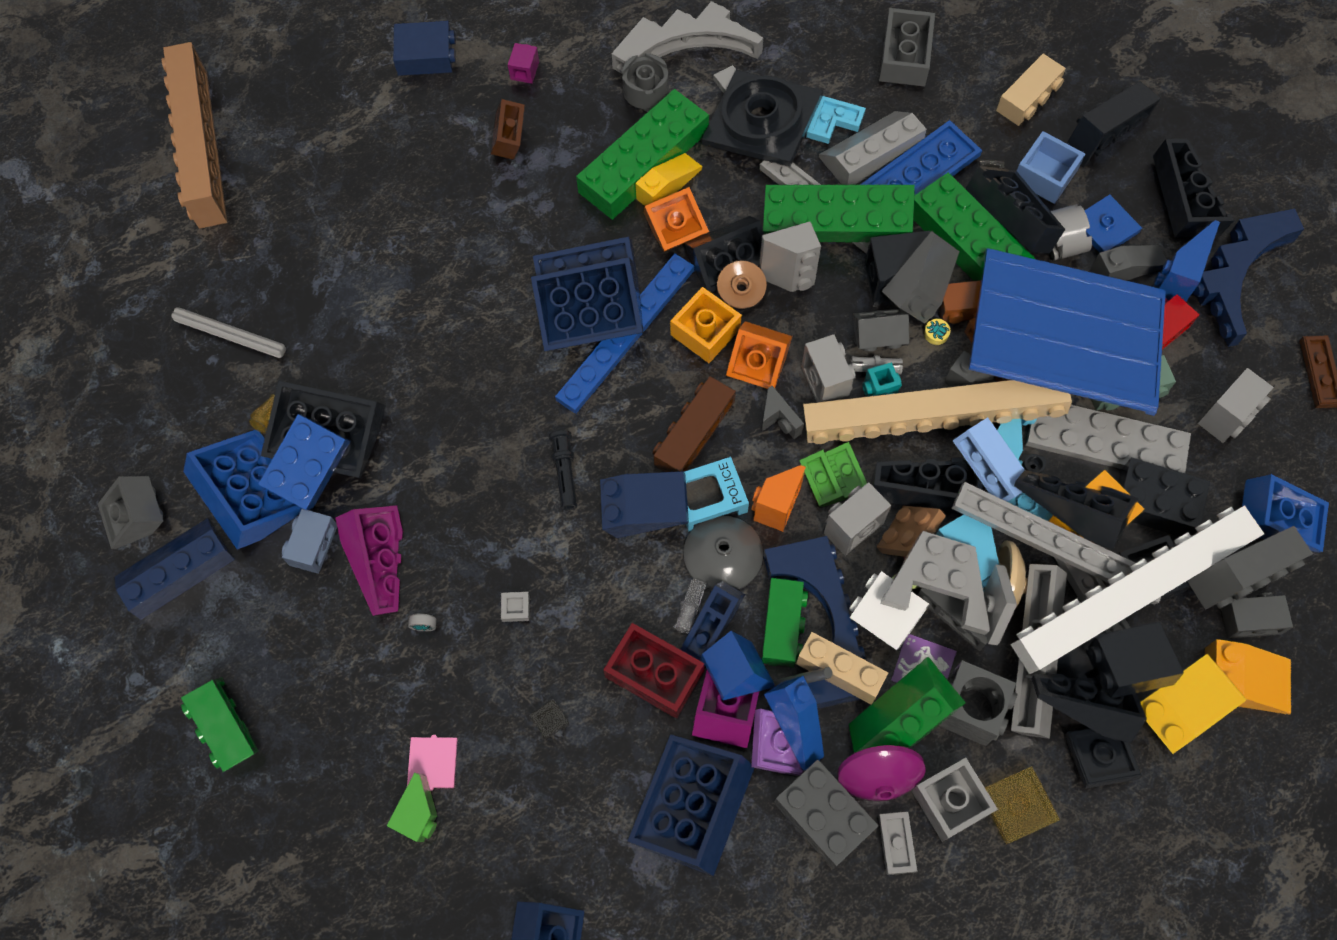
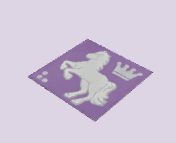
(916, 650)

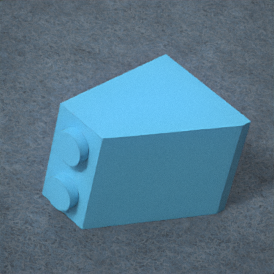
(978, 535)

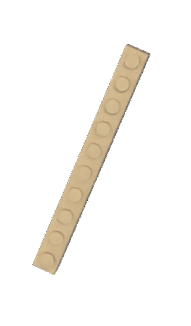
(931, 410)

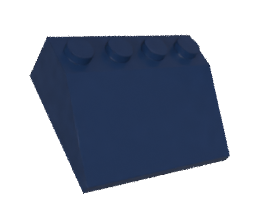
(692, 803)

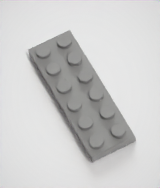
(1109, 439)

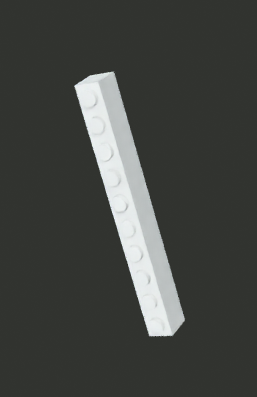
(1137, 589)

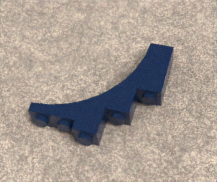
(1223, 285)

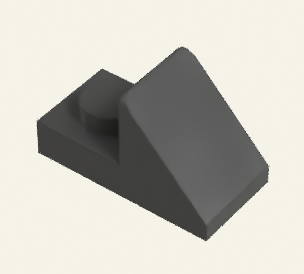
(778, 410)

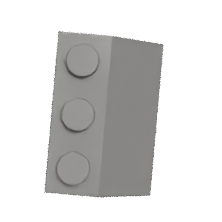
(791, 257)

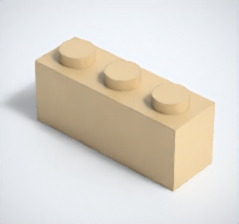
(1031, 90)
(848, 670)

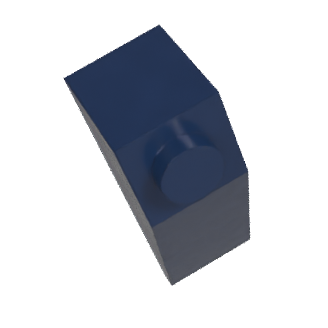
(713, 619)

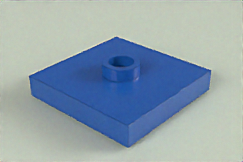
(1110, 224)

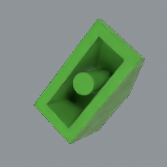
(415, 811)

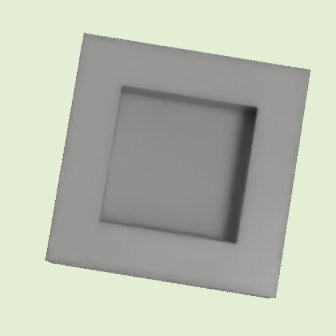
(515, 606)

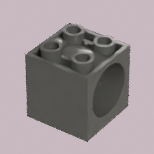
(998, 692)

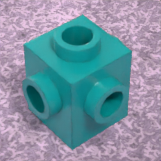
(881, 381)

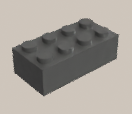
(1250, 569)

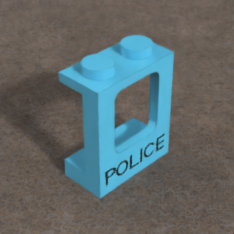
(730, 487)

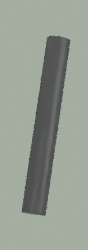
(810, 676)

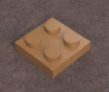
(906, 528)

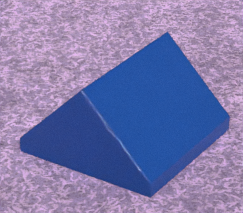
(736, 667)

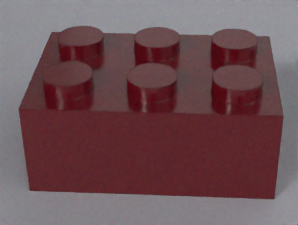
(654, 670)

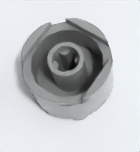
(1074, 239)

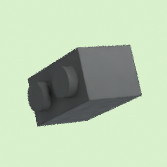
(881, 329)
(1257, 616)

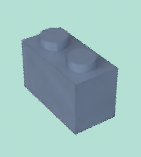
(309, 541)

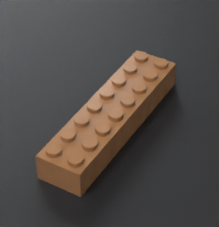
(193, 136)

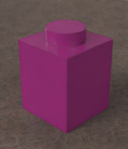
(523, 63)

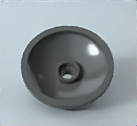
(735, 566)

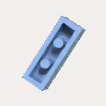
(991, 459)

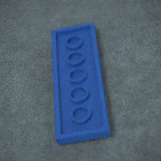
(928, 160)

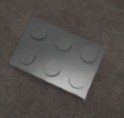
(907, 47)
(825, 814)

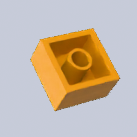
(705, 324)

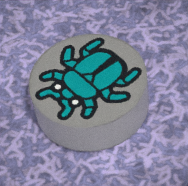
(422, 622)

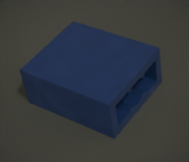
(423, 48)

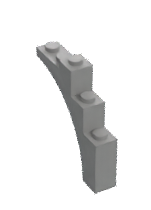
(683, 31)

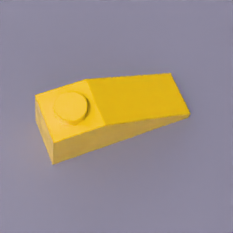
(666, 179)

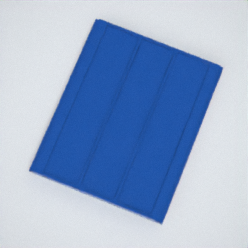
(1069, 331)

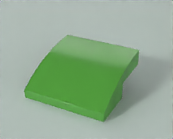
(833, 474)

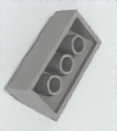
(873, 147)

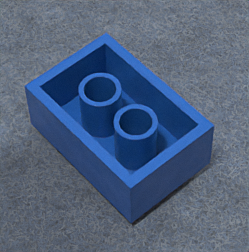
(304, 462)

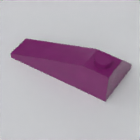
(372, 547)

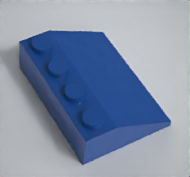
(228, 483)

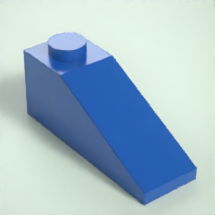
(798, 718)

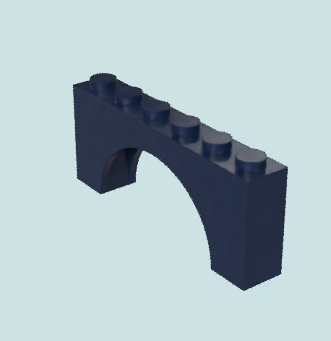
(815, 566)

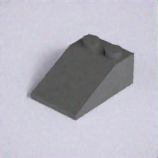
(923, 278)

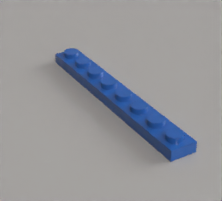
(611, 351)

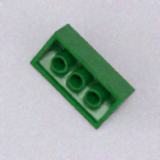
(907, 710)

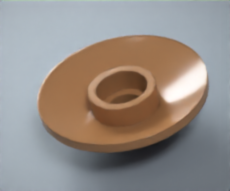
(741, 273)

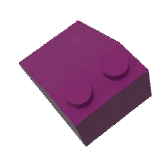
(724, 720)

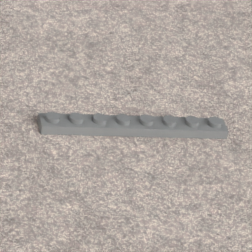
(1040, 534)

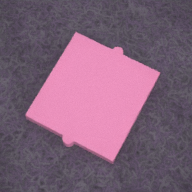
(434, 759)

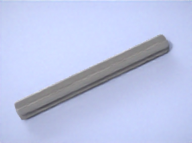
(228, 332)

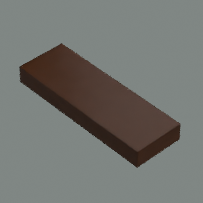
(1320, 370)

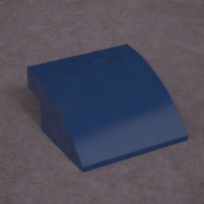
(587, 294)

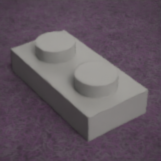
(897, 843)

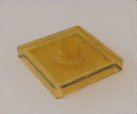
(1021, 805)

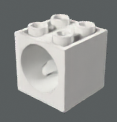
(885, 621)

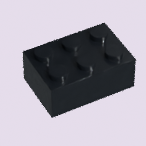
(1169, 497)

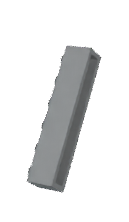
(1043, 597)

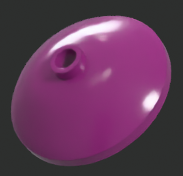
(881, 772)

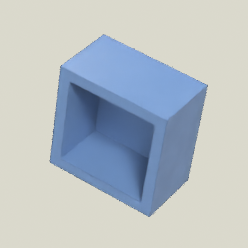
(1050, 166)

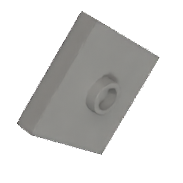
(999, 603)

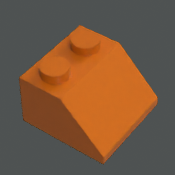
(675, 219)
(758, 355)
(777, 497)

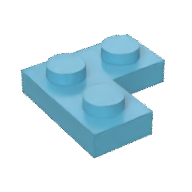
(832, 114)

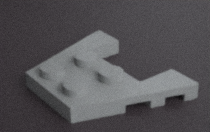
(943, 568)

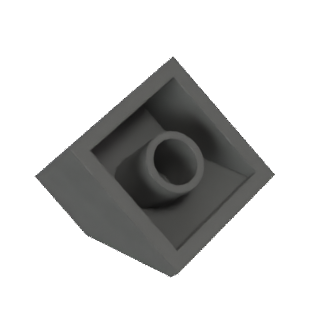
(130, 510)

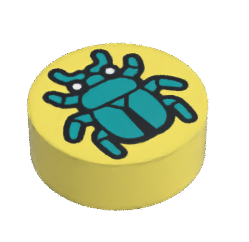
(937, 331)

